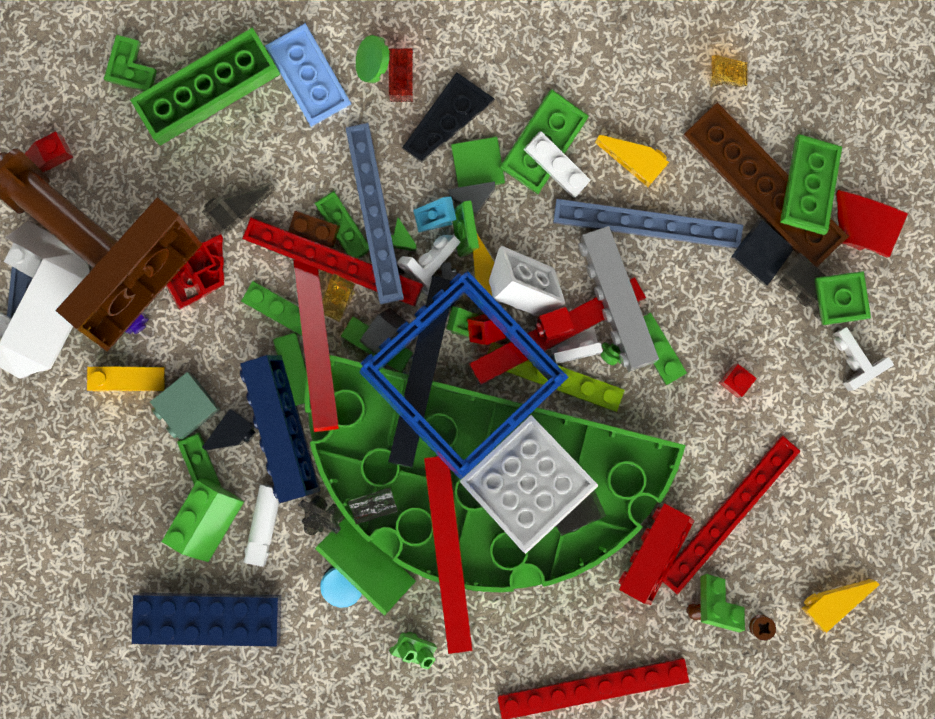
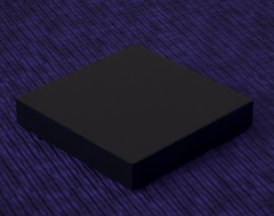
(762, 252)

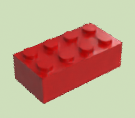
(656, 554)

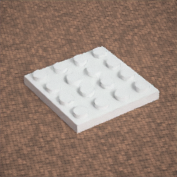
(528, 484)

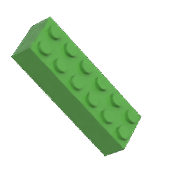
(205, 87)

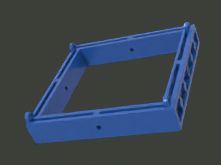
(424, 317)

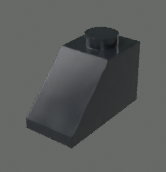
(230, 432)

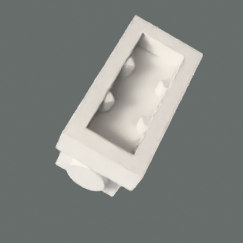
(429, 261)
(858, 360)

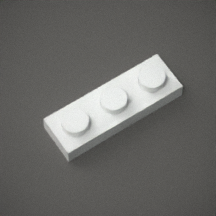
(557, 164)

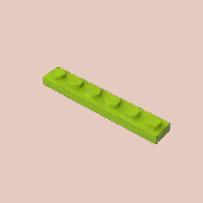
(575, 385)

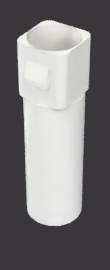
(261, 527)

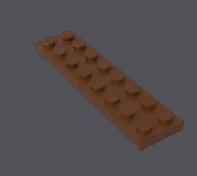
(756, 180)

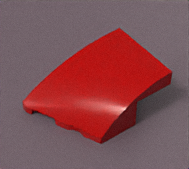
(869, 223)
(203, 270)

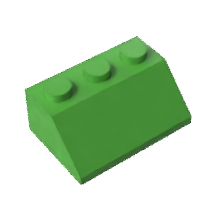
(203, 520)

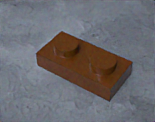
(314, 229)

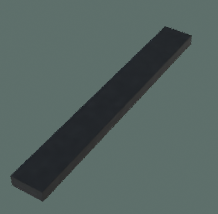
(420, 379)

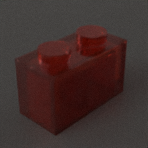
(401, 75)

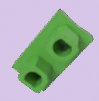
(414, 650)

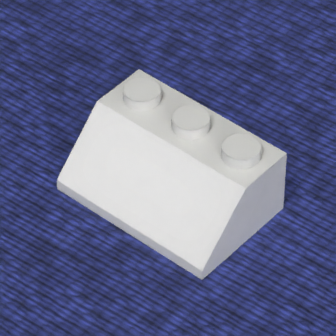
(525, 283)

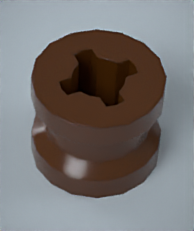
(758, 624)

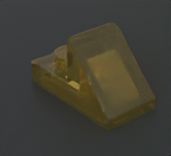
(727, 71)
(337, 297)

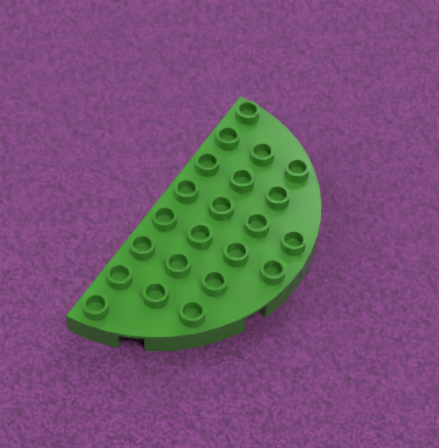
(353, 462)

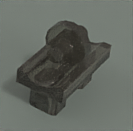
(373, 506)
(317, 518)

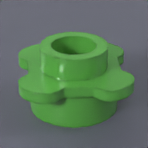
(610, 353)

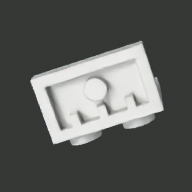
(577, 347)

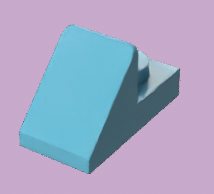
(435, 214)

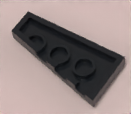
(448, 115)

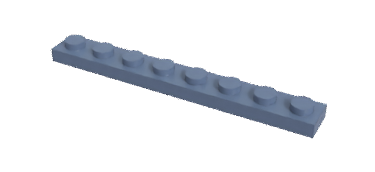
(374, 214)
(648, 223)

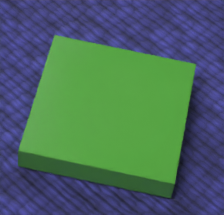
(478, 162)
(465, 229)
(842, 298)

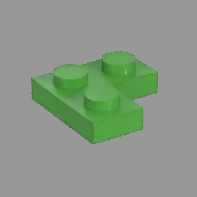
(122, 66)
(714, 607)

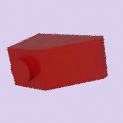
(49, 152)

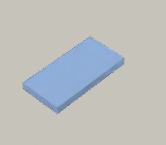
(308, 74)

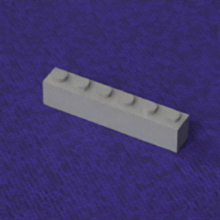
(618, 299)

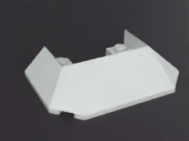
(36, 330)

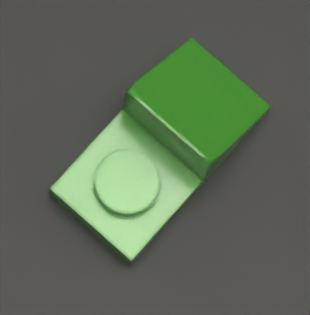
(402, 239)
(458, 321)

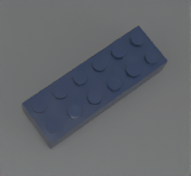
(279, 428)
(206, 619)

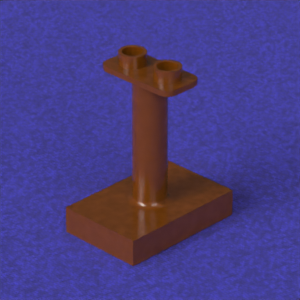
(124, 271)

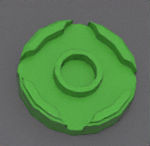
(372, 59)

